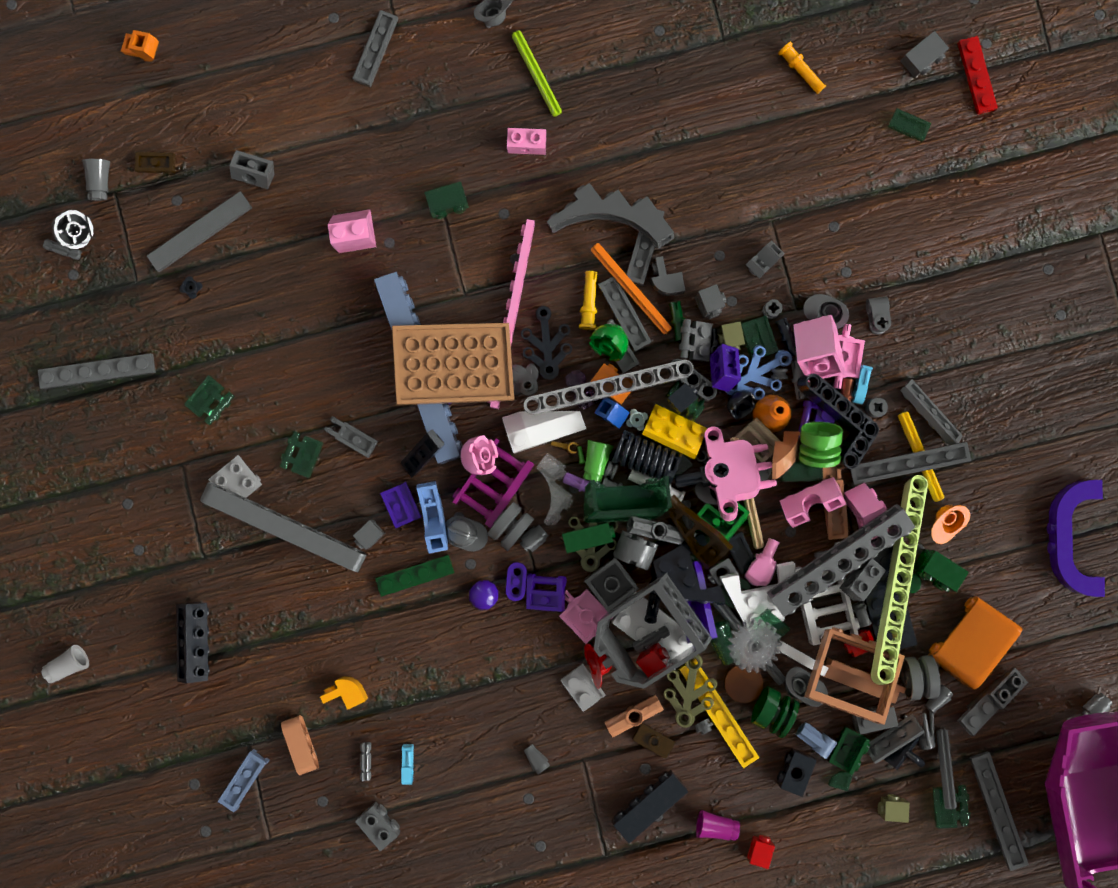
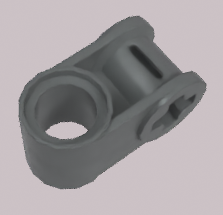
(878, 311)

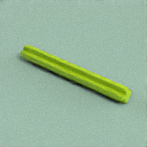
(536, 73)

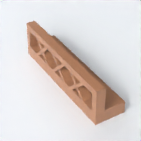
(857, 679)

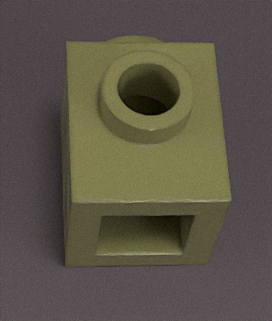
(731, 335)
(894, 808)

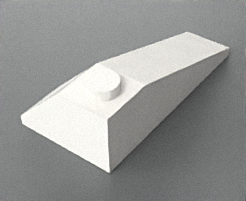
(534, 430)

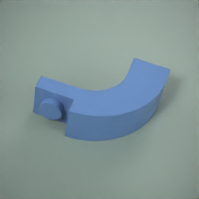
(433, 517)

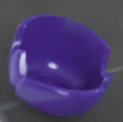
(483, 595)

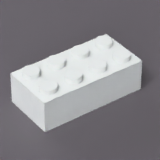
(633, 624)

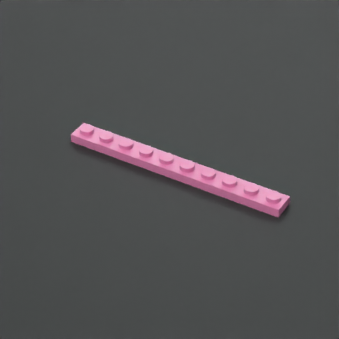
(517, 284)

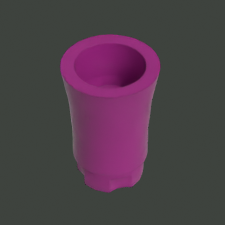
(716, 827)

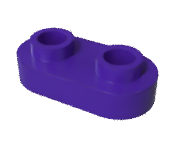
(516, 581)

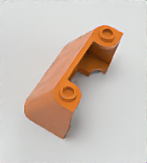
(976, 643)

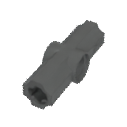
(646, 528)

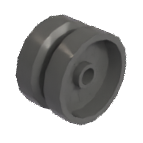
(510, 526)
(920, 677)

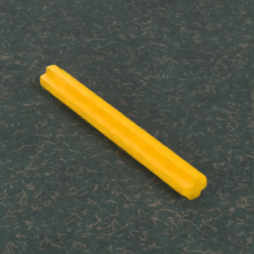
(916, 446)

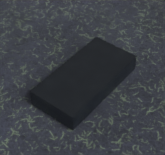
(741, 552)

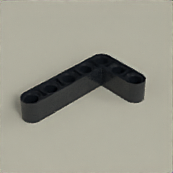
(842, 416)

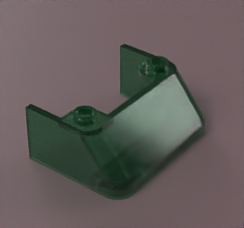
(621, 502)

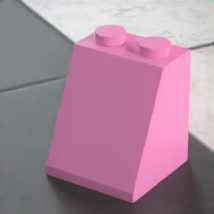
(352, 231)
(819, 347)

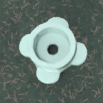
(641, 416)

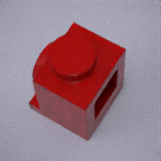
(854, 651)

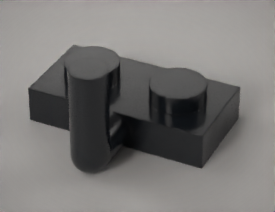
(898, 757)

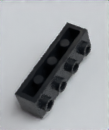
(192, 642)
(649, 806)

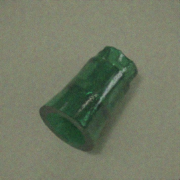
(721, 642)

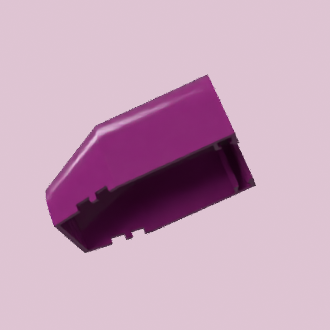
(1085, 797)

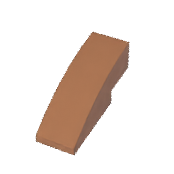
(785, 453)

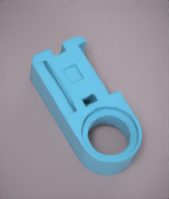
(861, 385)
(407, 764)

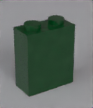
(588, 537)

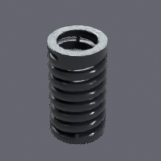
(646, 456)

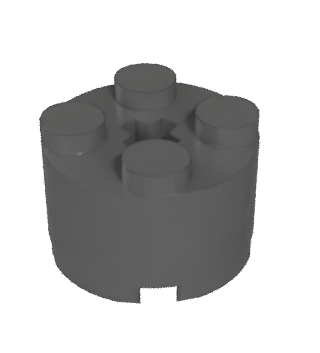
(635, 550)

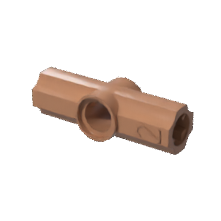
(622, 721)

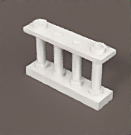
(811, 614)

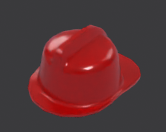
(595, 664)

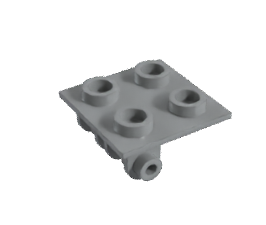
(237, 478)

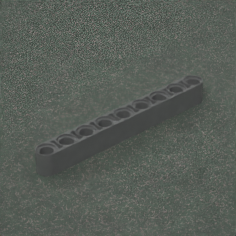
(283, 527)

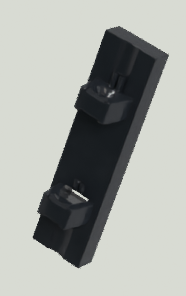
(422, 453)

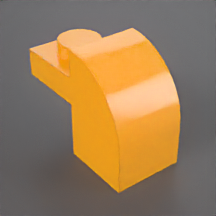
(349, 689)

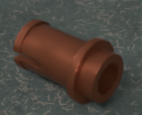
(846, 388)

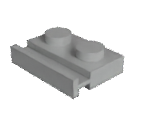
(582, 688)

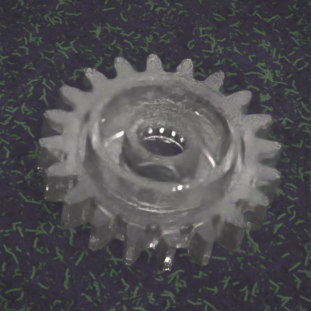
(746, 637)

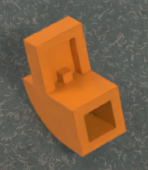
(140, 45)

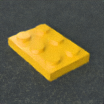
(674, 431)

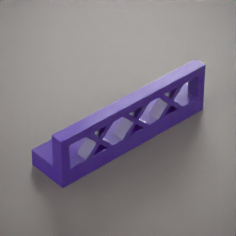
(702, 611)

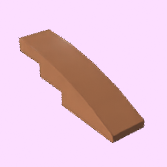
(837, 519)

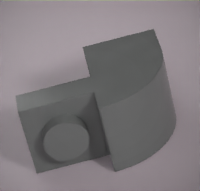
(765, 259)
(666, 284)

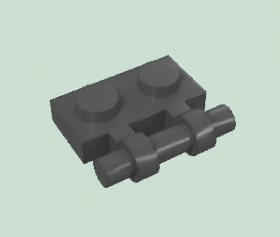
(700, 340)

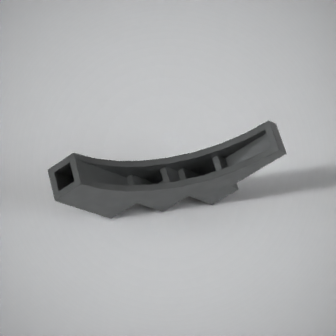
(614, 207)

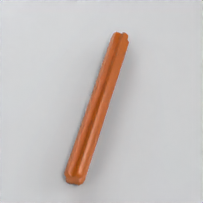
(632, 290)

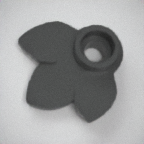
(523, 376)

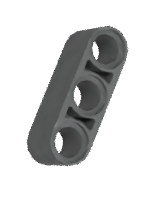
(701, 382)

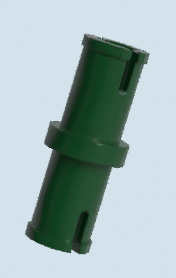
(677, 318)

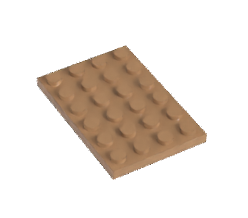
(452, 363)

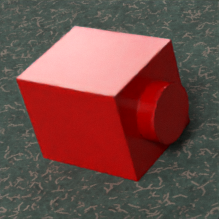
(653, 659)
(761, 851)

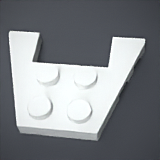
(755, 601)

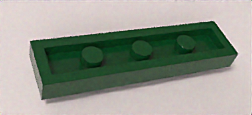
(415, 575)

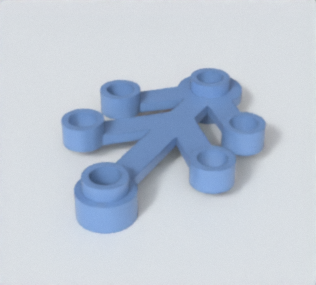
(754, 373)

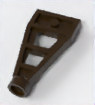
(712, 551)

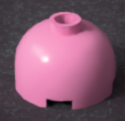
(479, 455)

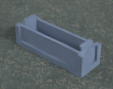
(243, 780)

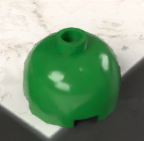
(610, 341)

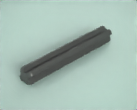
(946, 769)

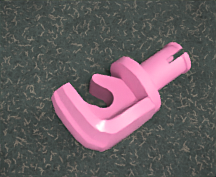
(764, 566)

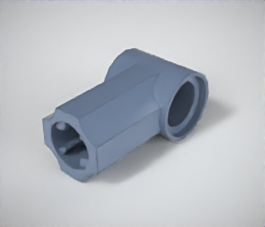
(818, 741)

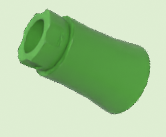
(596, 460)

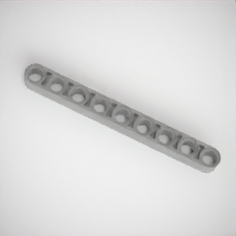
(616, 381)

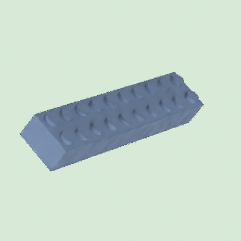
(399, 312)

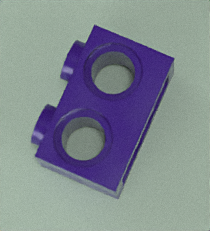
(725, 367)

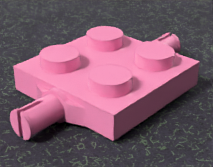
(852, 355)
(583, 614)

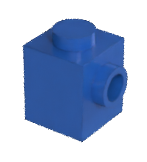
(612, 412)

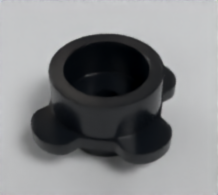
(189, 281)

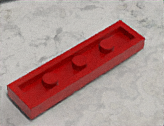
(977, 75)

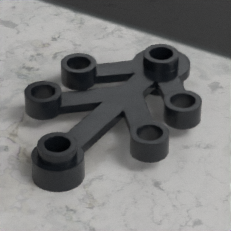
(546, 346)

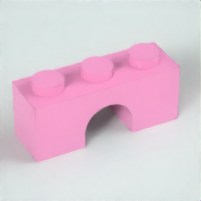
(797, 505)

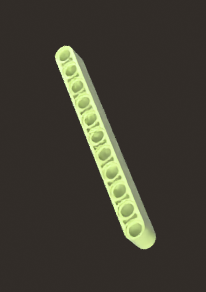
(894, 586)

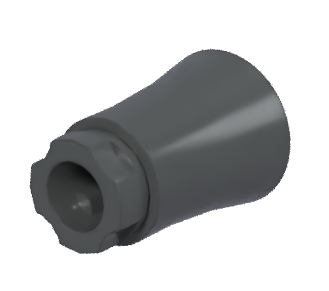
(96, 178)

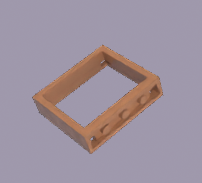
(856, 641)

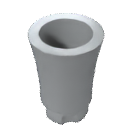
(66, 664)

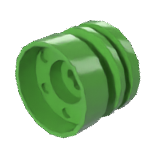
(820, 444)

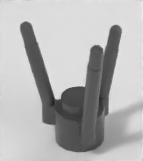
(927, 739)

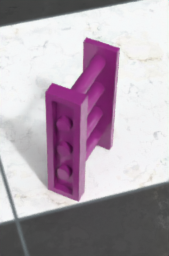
(500, 499)

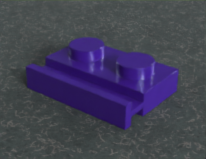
(401, 505)

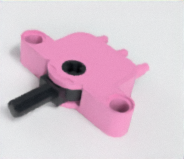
(739, 468)

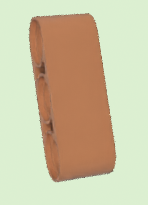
(299, 745)

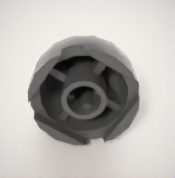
(72, 229)

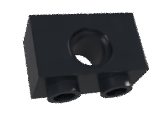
(798, 783)

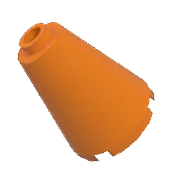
(766, 409)

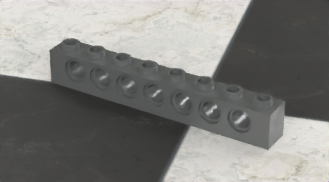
(844, 550)

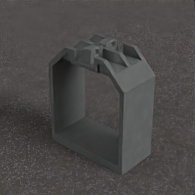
(608, 644)

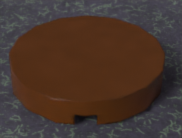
(743, 685)

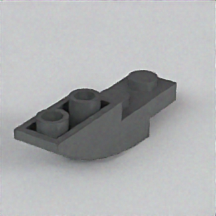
(992, 699)

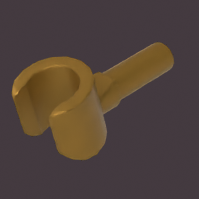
(564, 446)

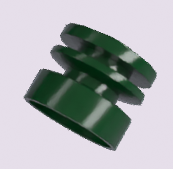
(776, 712)

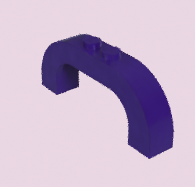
(1061, 539)

